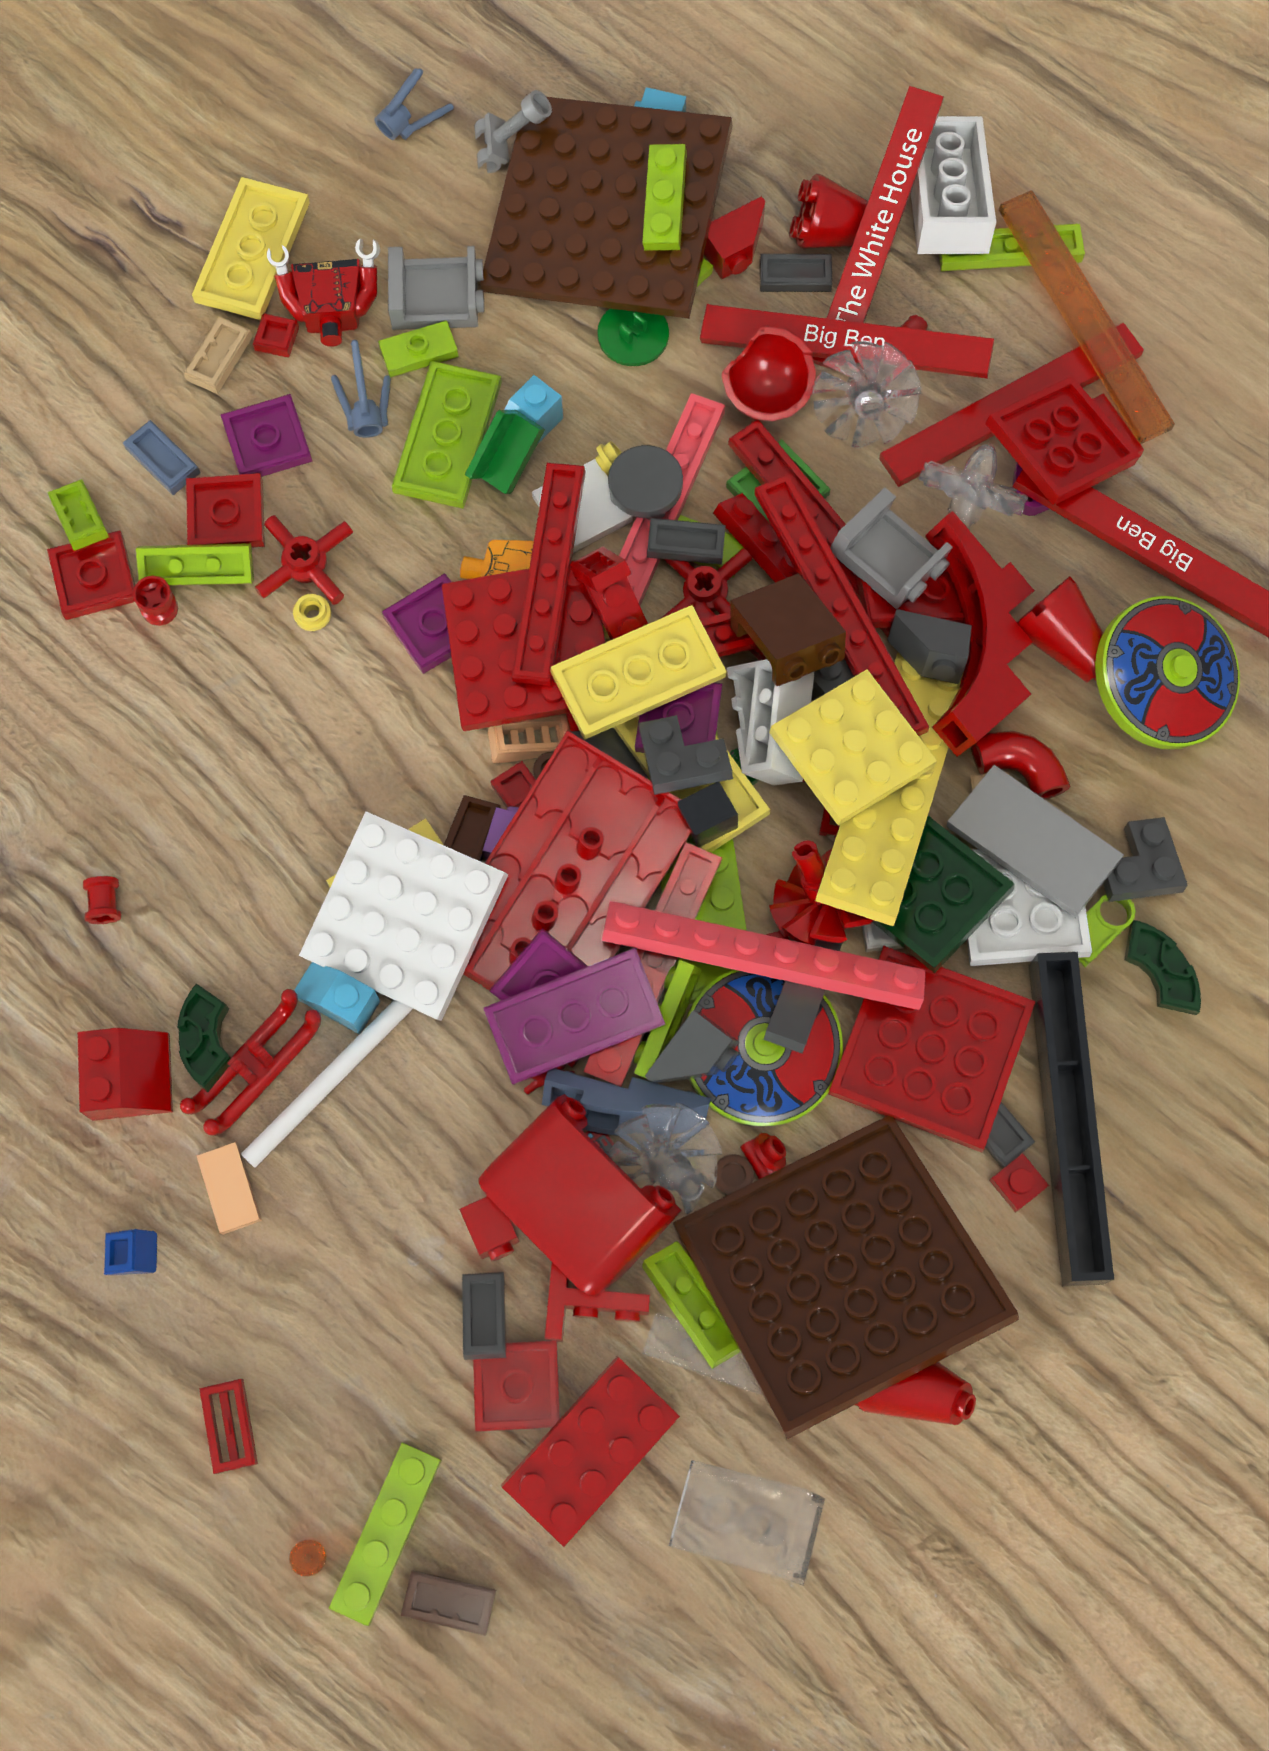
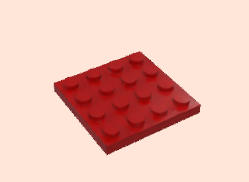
(483, 637)
(937, 1063)

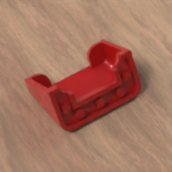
(576, 1199)

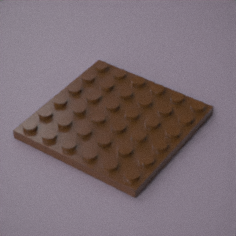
(578, 208)
(843, 1275)

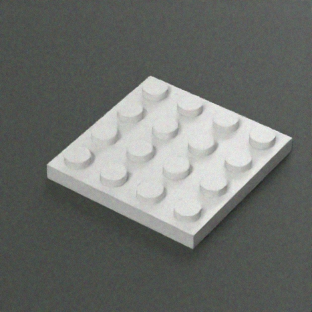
(404, 915)

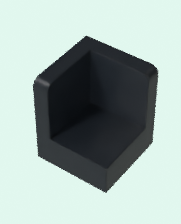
(708, 814)

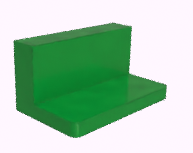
(505, 450)

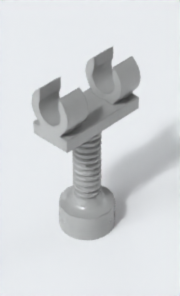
(497, 131)

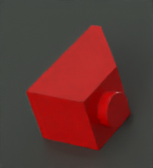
(735, 238)

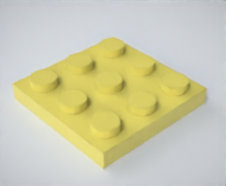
(852, 747)

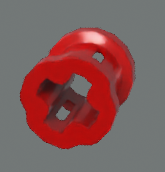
(101, 900)

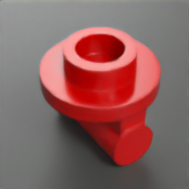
(765, 1154)

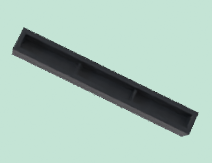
(1070, 1120)

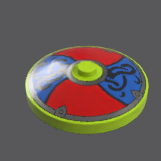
(1167, 672)
(765, 1080)

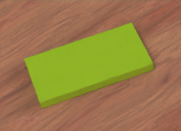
(446, 434)

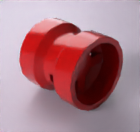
(152, 592)

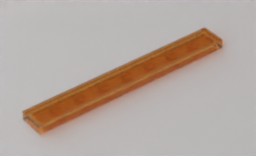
(1086, 317)

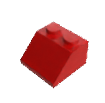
(124, 1073)

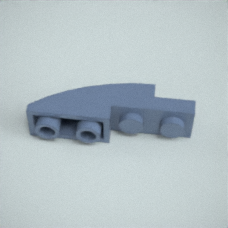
(612, 1105)

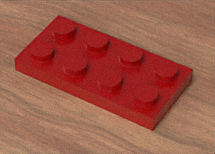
(590, 1451)

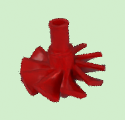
(795, 904)

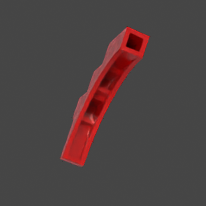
(987, 596)

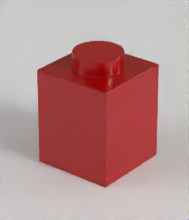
(489, 1229)

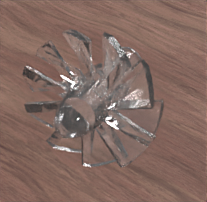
(878, 390)
(974, 486)
(672, 1148)

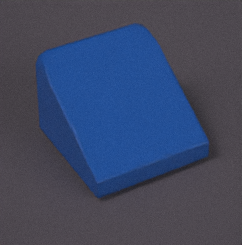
(130, 1252)

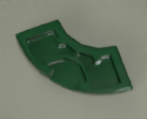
(1166, 966)
(200, 1037)

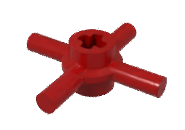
(311, 551)
(708, 578)

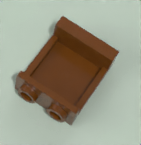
(789, 628)

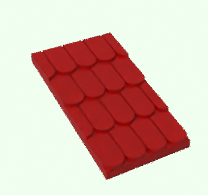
(572, 847)

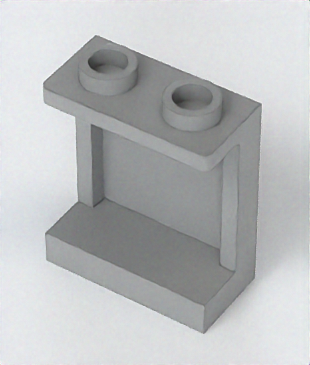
(434, 290)
(888, 552)

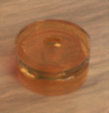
(298, 1561)

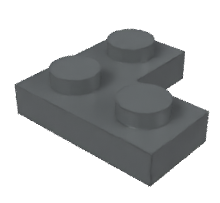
(681, 766)
(1153, 866)

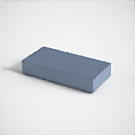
(161, 457)

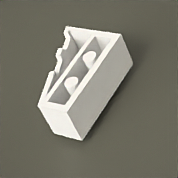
(759, 707)

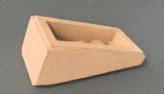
(514, 750)

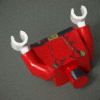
(328, 293)

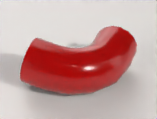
(1026, 756)

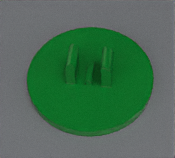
(632, 336)

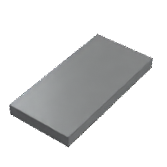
(1034, 840)

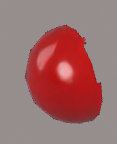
(771, 376)

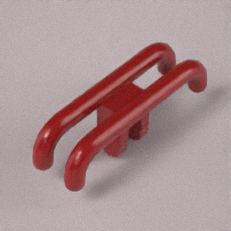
(255, 1065)

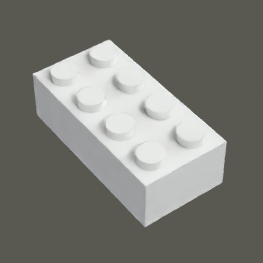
(954, 190)

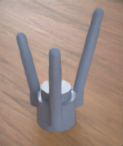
(394, 117)
(365, 418)

